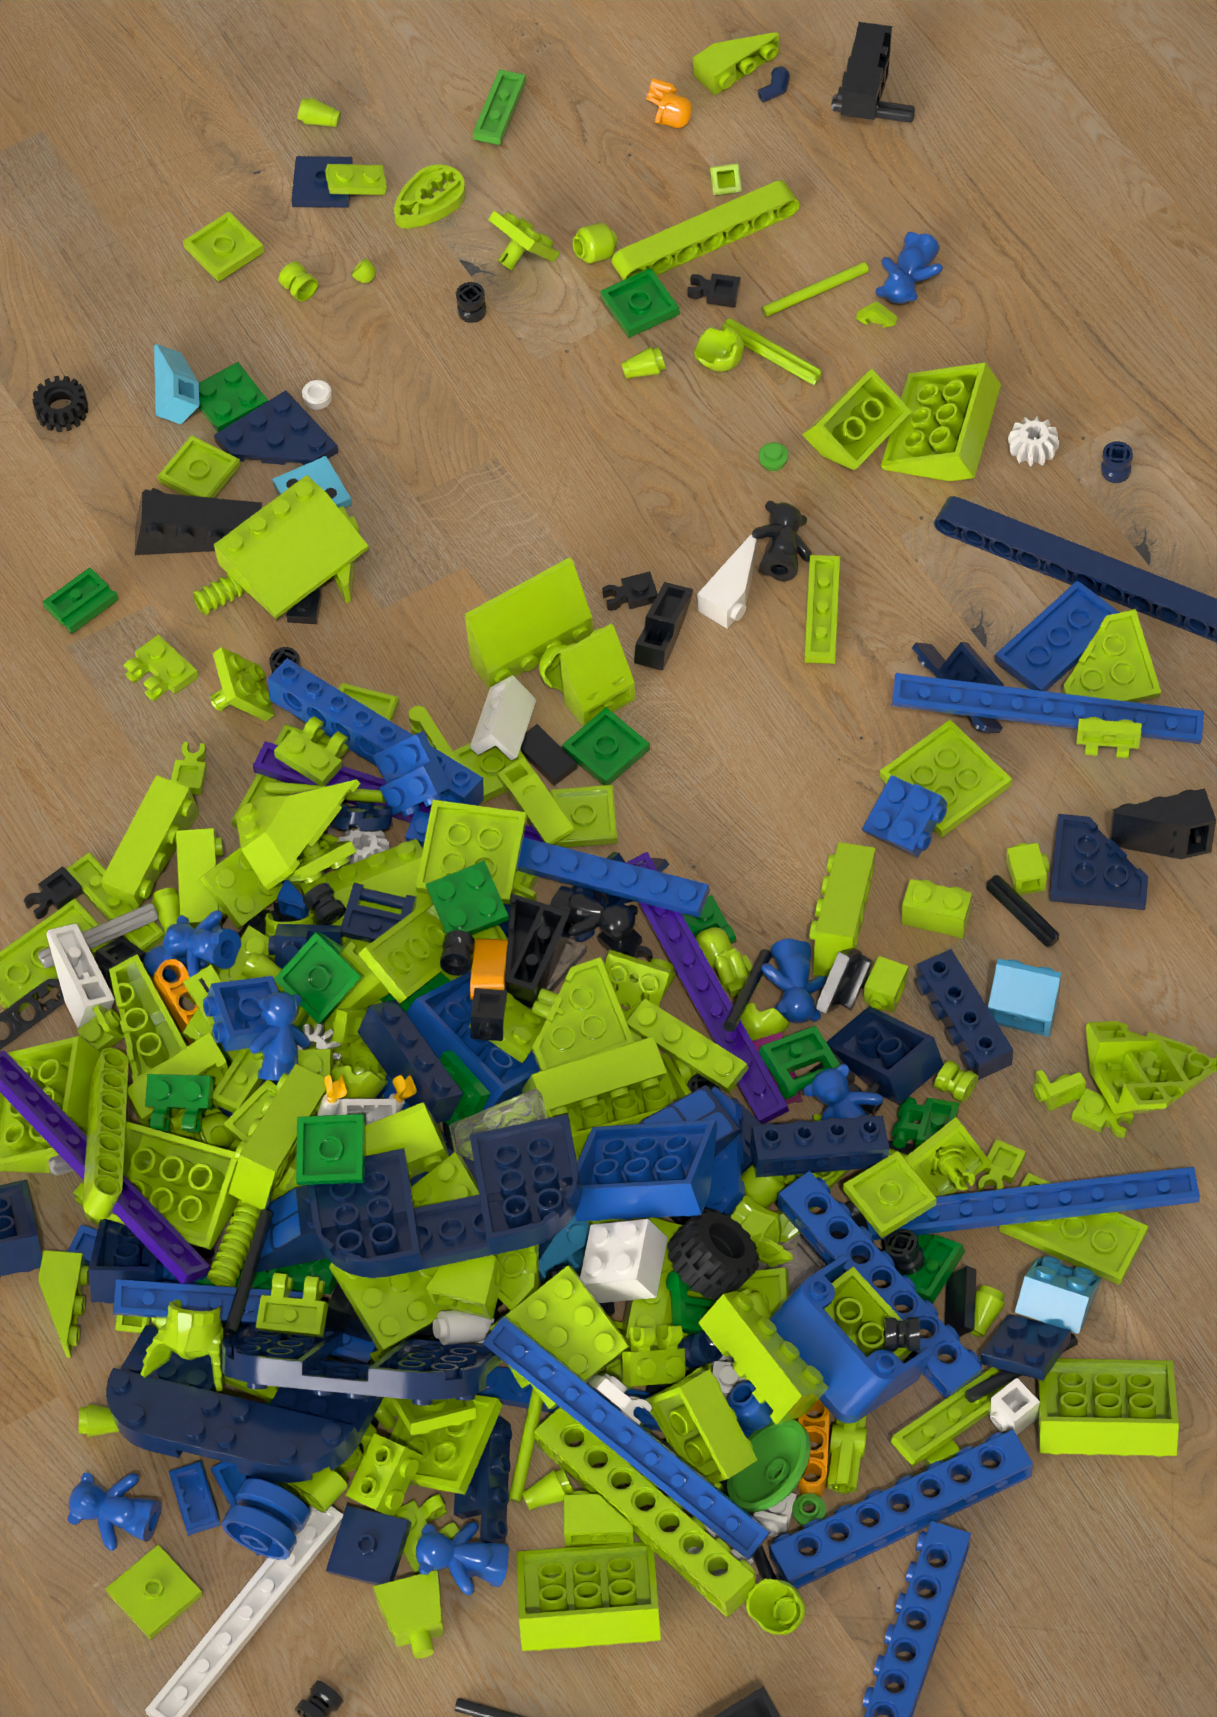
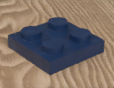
(1026, 1347)

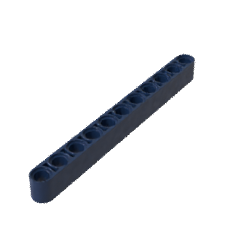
(1073, 562)

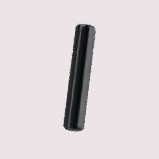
(886, 110)
(1022, 911)

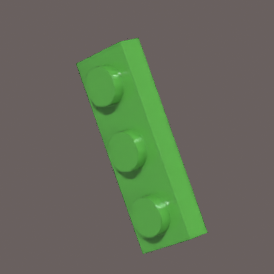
(499, 107)

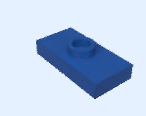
(194, 1498)

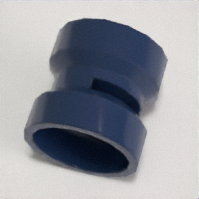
(1116, 462)
(699, 1350)

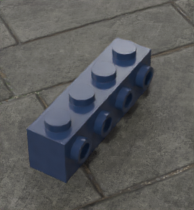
(964, 1014)
(405, 1052)
(818, 1146)

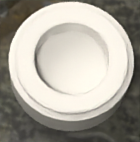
(317, 394)

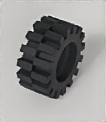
(55, 391)

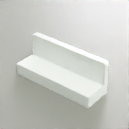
(504, 718)

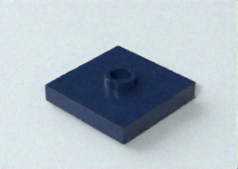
(311, 184)
(368, 1546)

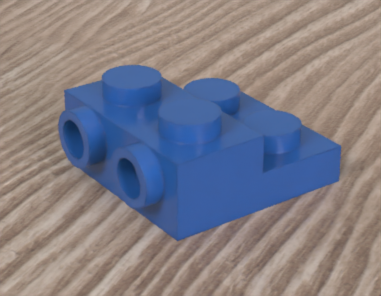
(411, 774)
(905, 816)
(237, 1010)

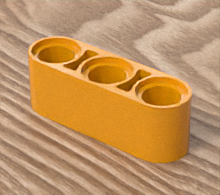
(489, 965)
(173, 991)
(818, 1463)

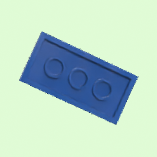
(1055, 638)

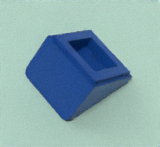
(291, 902)

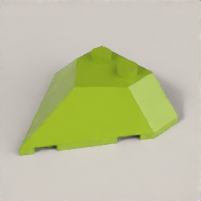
(280, 827)
(1140, 1070)

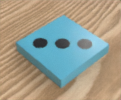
(322, 474)

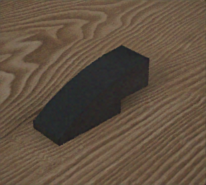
(662, 626)

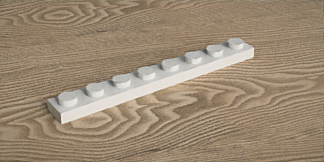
(242, 1619)

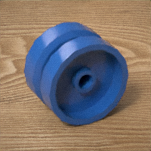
(266, 1519)

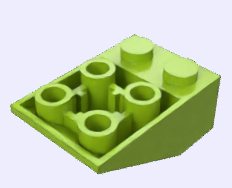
(596, 675)

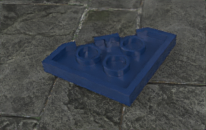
(277, 434)
(1093, 868)

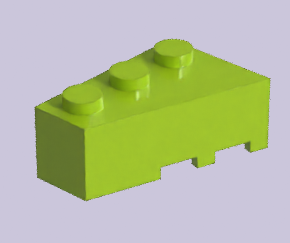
(197, 854)
(199, 1058)

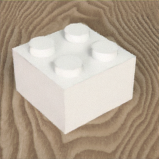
(623, 1260)

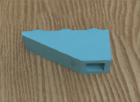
(174, 385)

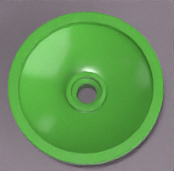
(780, 1466)

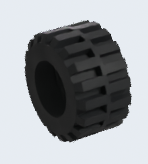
(713, 1254)

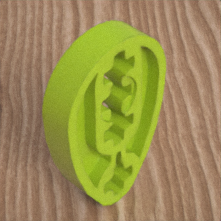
(422, 185)

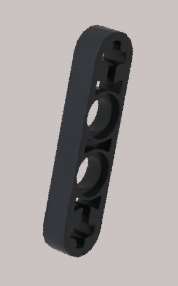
(16, 1024)

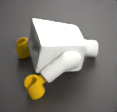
(371, 1108)

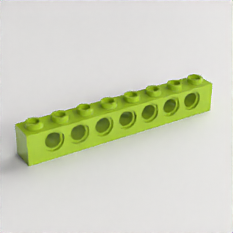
(723, 1591)

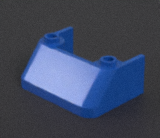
(854, 1381)

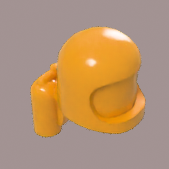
(673, 109)

